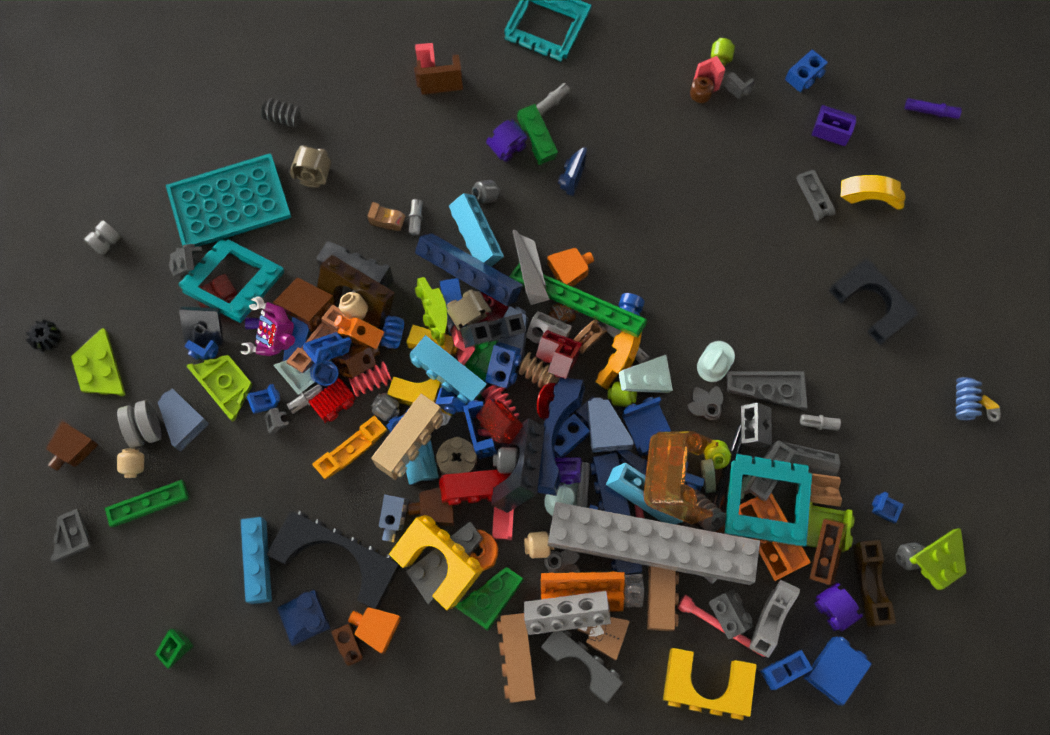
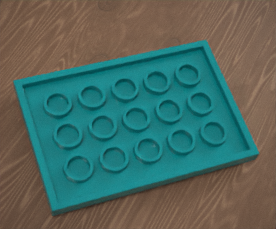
(228, 201)

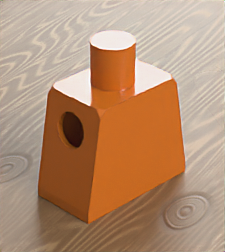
(570, 266)
(359, 331)
(375, 627)

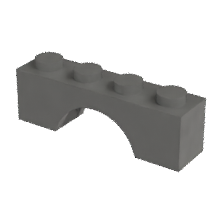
(603, 682)

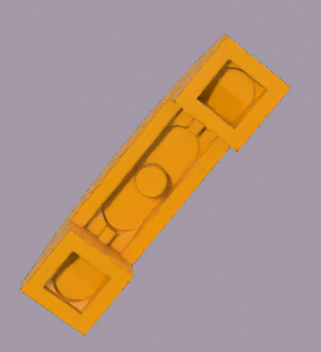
(351, 449)

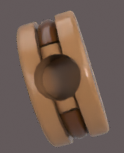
(590, 335)

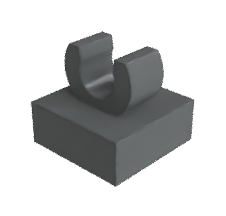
(273, 420)

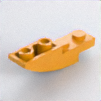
(623, 358)

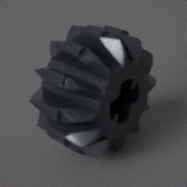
(43, 335)

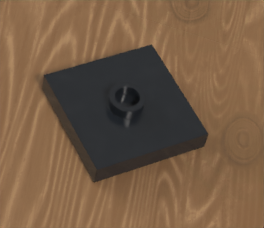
(201, 325)

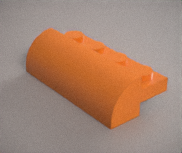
(778, 557)
(572, 583)

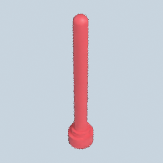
(687, 605)

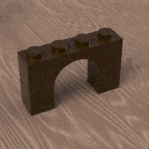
(337, 273)

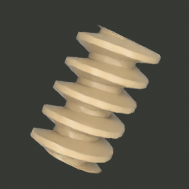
(536, 371)

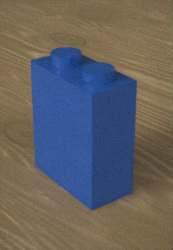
(838, 670)

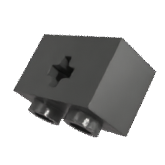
(756, 425)

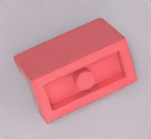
(425, 54)
(712, 69)
(463, 353)
(502, 524)

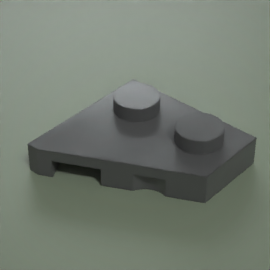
(70, 536)

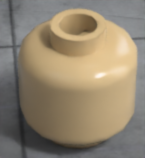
(353, 306)
(130, 462)
(536, 545)

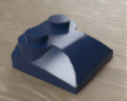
(573, 173)
(303, 617)

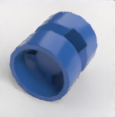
(631, 303)
(324, 373)

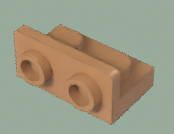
(825, 490)

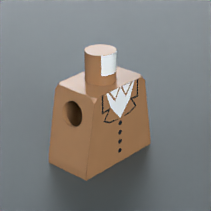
(607, 638)

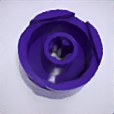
(507, 140)
(838, 607)

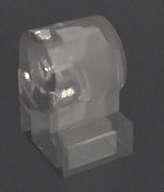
(633, 590)

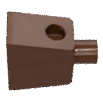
(356, 360)
(69, 446)
(432, 506)

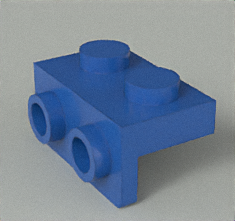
(327, 347)

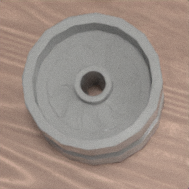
(139, 424)

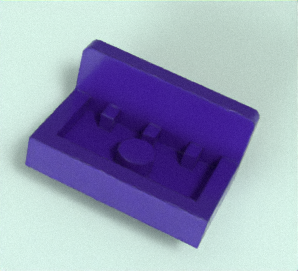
(569, 469)

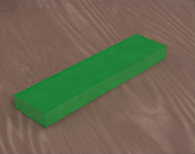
(146, 503)

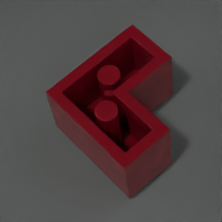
(558, 351)

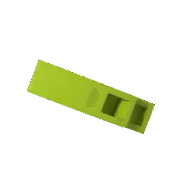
(435, 309)

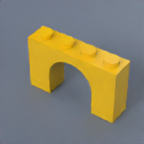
(406, 391)
(461, 567)
(735, 700)

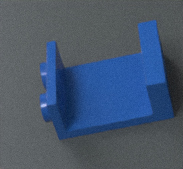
(644, 422)
(484, 448)

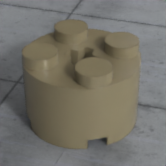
(310, 166)
(468, 309)
(456, 448)

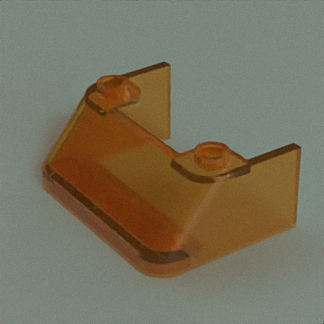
(666, 474)

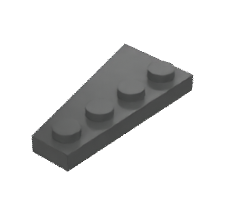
(772, 386)
(433, 568)

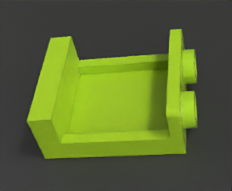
(815, 521)

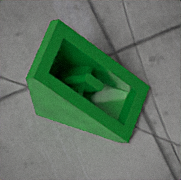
(173, 647)

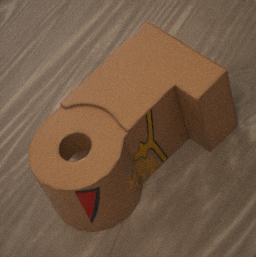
(385, 217)

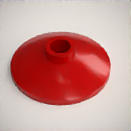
(544, 398)

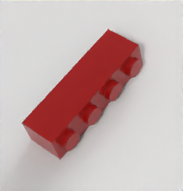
(469, 486)

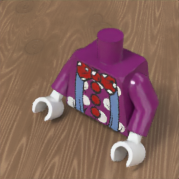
(273, 330)

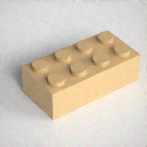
(408, 437)

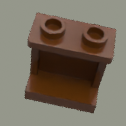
(439, 78)
(305, 302)

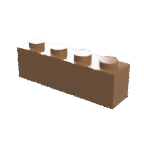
(662, 599)
(517, 658)

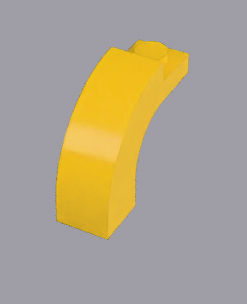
(873, 187)

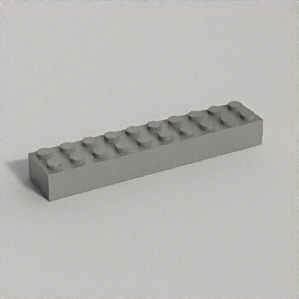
(654, 543)

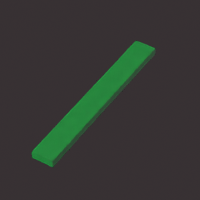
(589, 305)

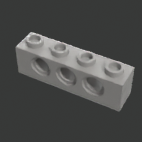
(567, 612)

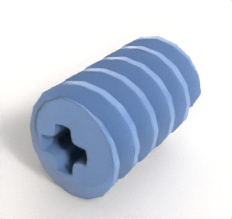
(967, 398)

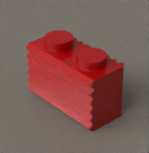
(332, 401)

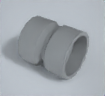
(107, 233)

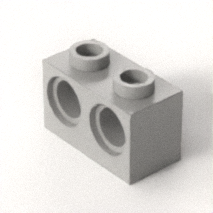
(546, 323)

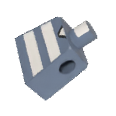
(394, 507)

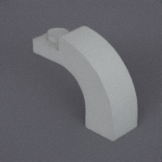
(772, 617)

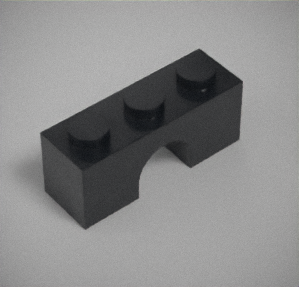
(492, 331)

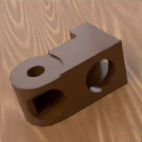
(347, 644)

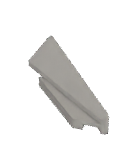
(531, 269)

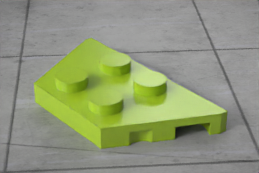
(97, 366)
(224, 383)
(942, 560)

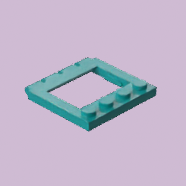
(573, 8)
(256, 287)
(764, 528)

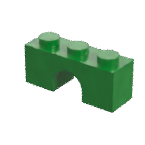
(542, 143)

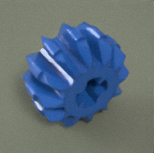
(393, 332)

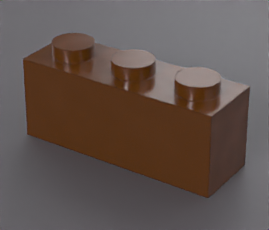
(828, 551)

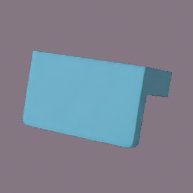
(423, 466)

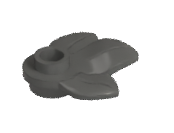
(705, 401)
(565, 564)

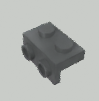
(182, 260)
(731, 614)

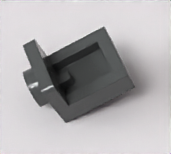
(737, 86)

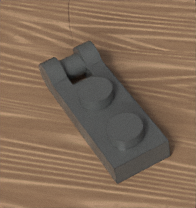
(815, 194)

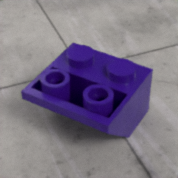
(834, 125)

